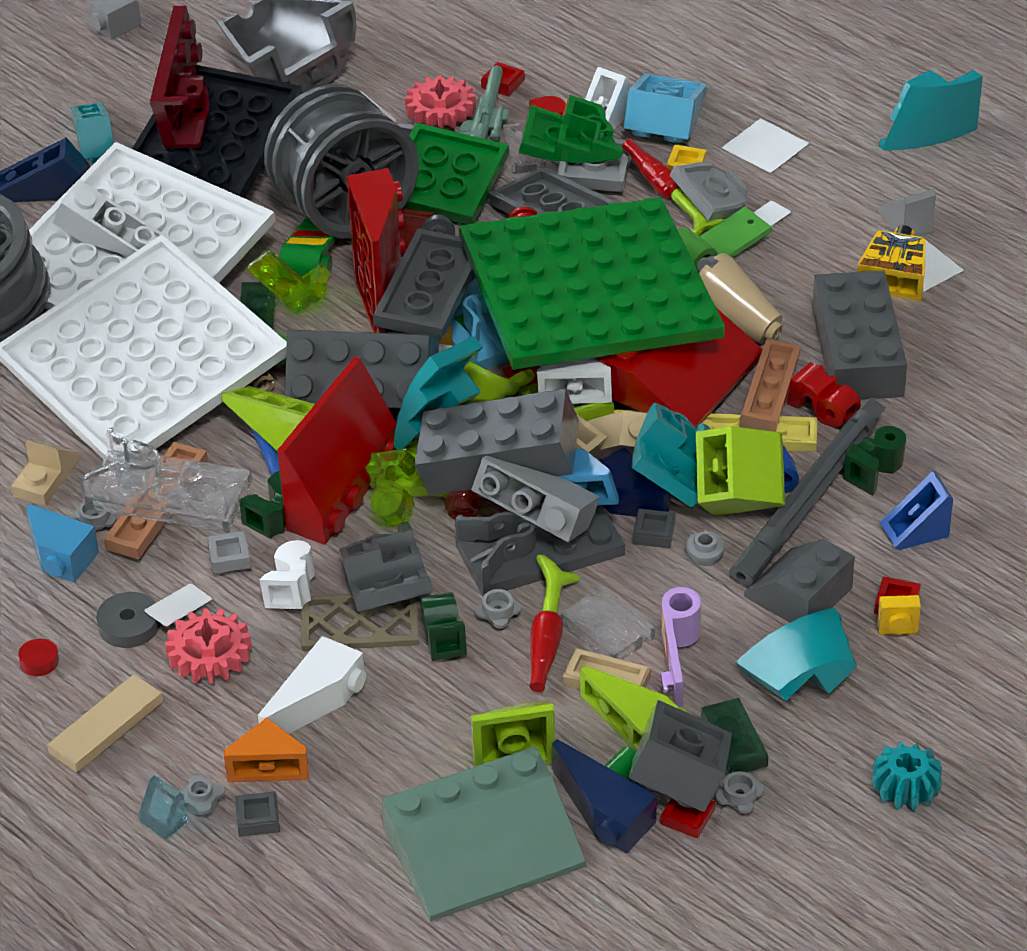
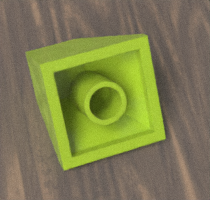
(513, 730)

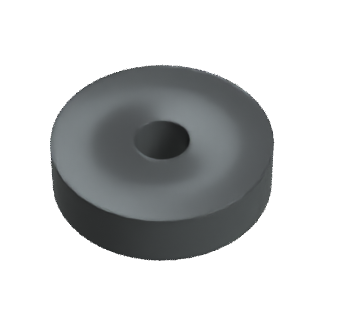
(114, 623)

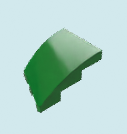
(573, 137)

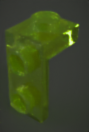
(286, 284)

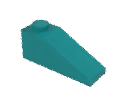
(92, 130)

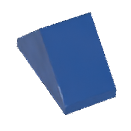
(921, 515)

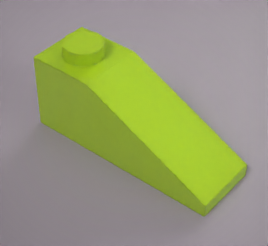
(267, 412)
(620, 703)

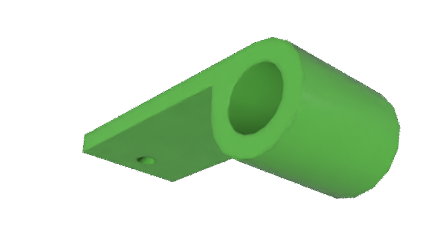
(728, 236)

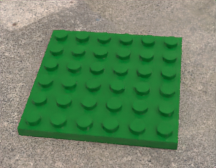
(589, 283)

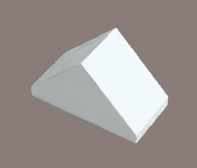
(611, 93)
(583, 379)

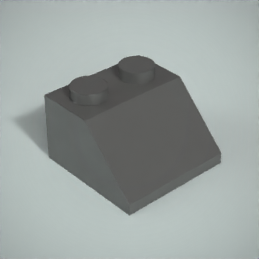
(804, 580)
(681, 756)

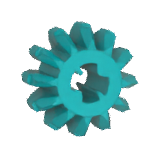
(907, 775)

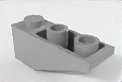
(537, 497)

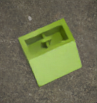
(739, 470)

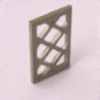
(380, 635)

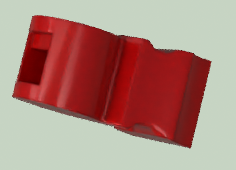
(830, 401)

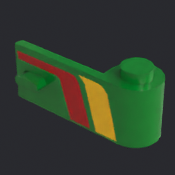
(307, 248)

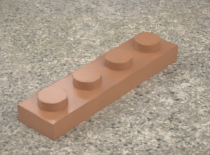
(770, 386)
(132, 534)

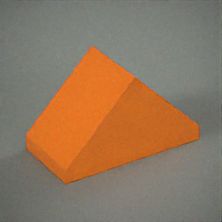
(266, 755)

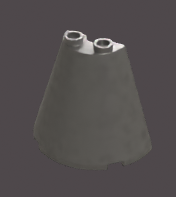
(294, 39)

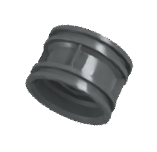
(324, 140)

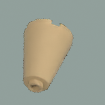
(741, 299)

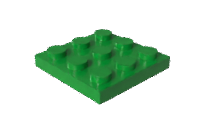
(454, 172)

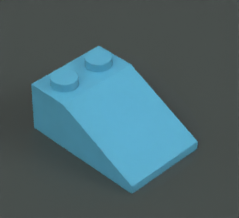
(664, 107)

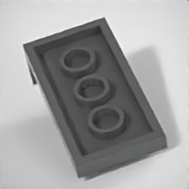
(545, 193)
(426, 286)
(507, 552)

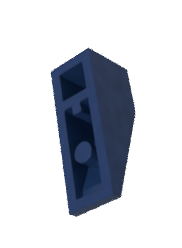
(44, 174)
(608, 802)

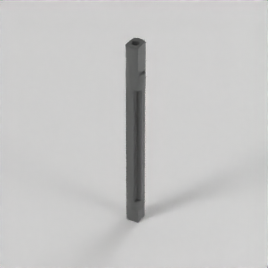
(804, 495)

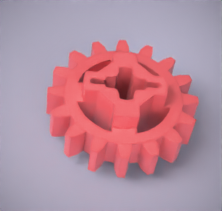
(440, 102)
(227, 647)

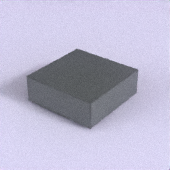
(654, 528)
(257, 813)

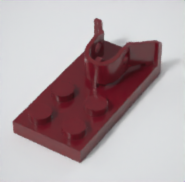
(177, 86)

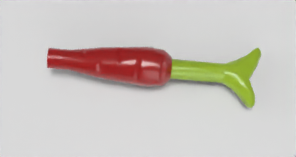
(658, 177)
(547, 625)

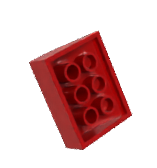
(375, 235)
(684, 376)
(329, 453)

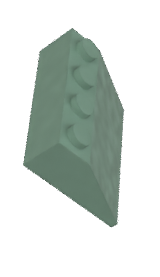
(481, 833)

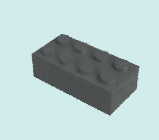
(860, 333)
(320, 356)
(522, 430)

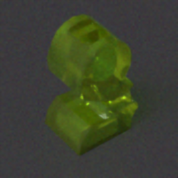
(390, 499)

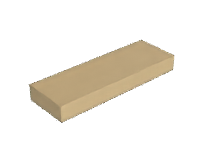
(105, 723)

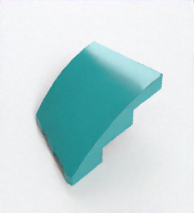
(934, 111)
(437, 385)
(668, 452)
(801, 651)

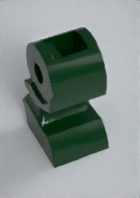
(875, 455)
(265, 515)
(442, 626)

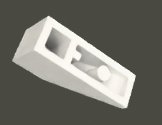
(317, 686)

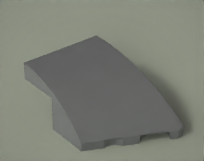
(385, 569)

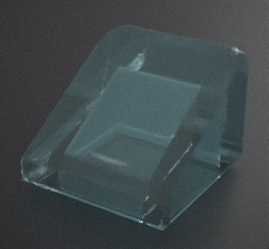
(163, 808)

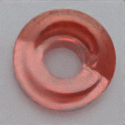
(463, 503)

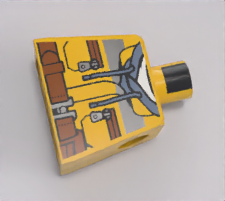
(901, 258)

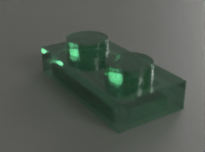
(260, 301)
(746, 748)

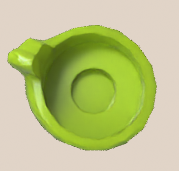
(493, 386)

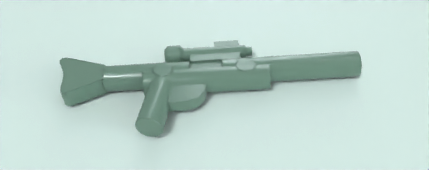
(485, 115)

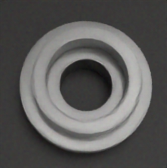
(705, 548)

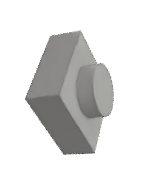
(229, 552)

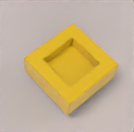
(685, 155)
(898, 614)

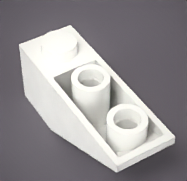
(102, 221)

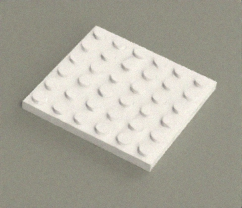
(193, 214)
(142, 349)

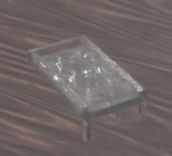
(164, 486)

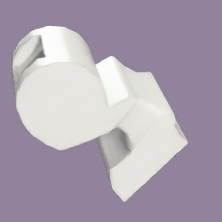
(290, 584)

